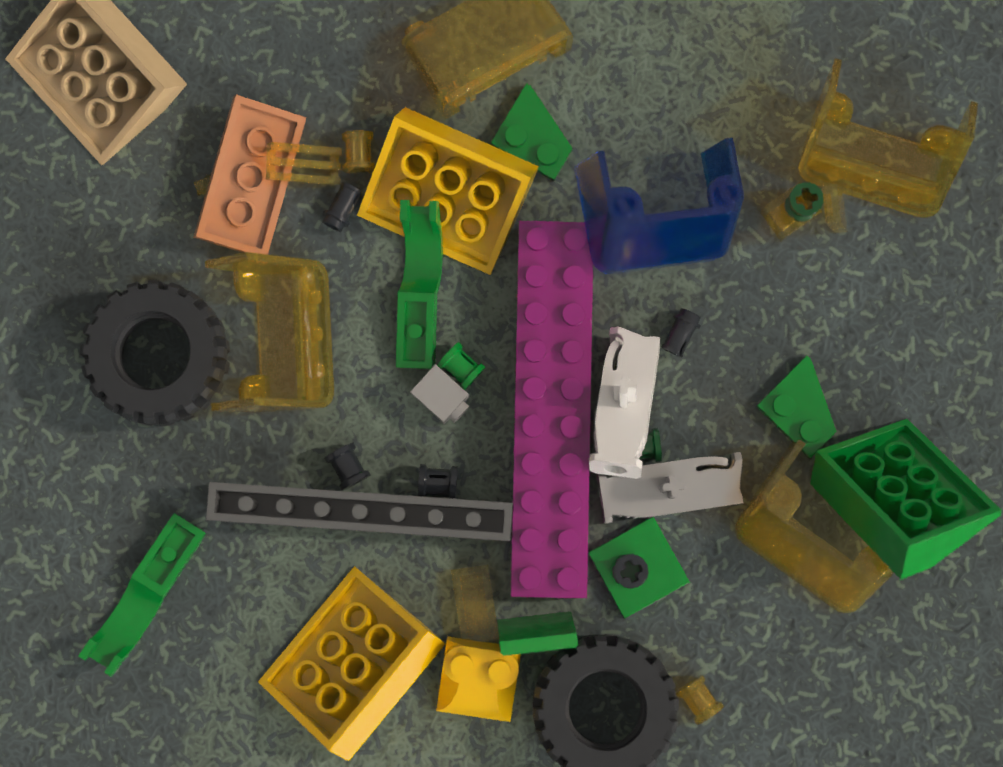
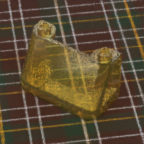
(481, 46)

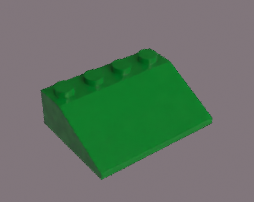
(902, 496)

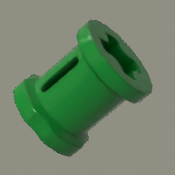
(461, 366)

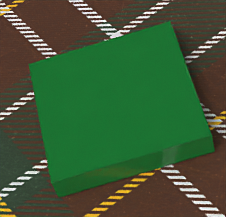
(651, 545)
(537, 633)

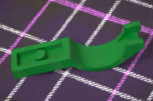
(419, 286)
(144, 594)

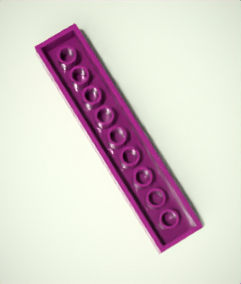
(552, 411)

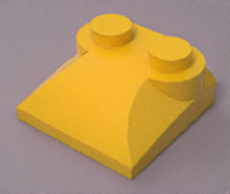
(477, 680)

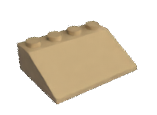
(95, 73)

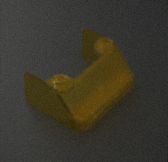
(878, 164)
(291, 332)
(799, 553)

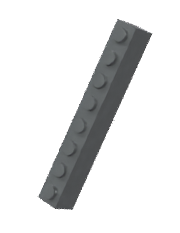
(359, 511)

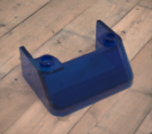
(629, 240)

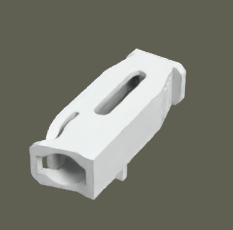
(624, 403)

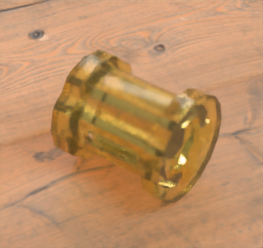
(358, 151)
(699, 699)

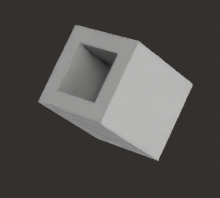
(441, 395)

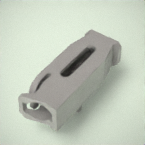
(672, 488)

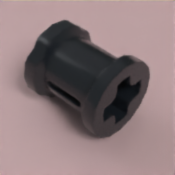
(347, 466)
(437, 481)
(640, 576)

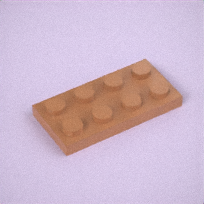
(239, 201)

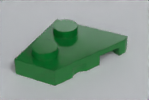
(533, 135)
(800, 408)

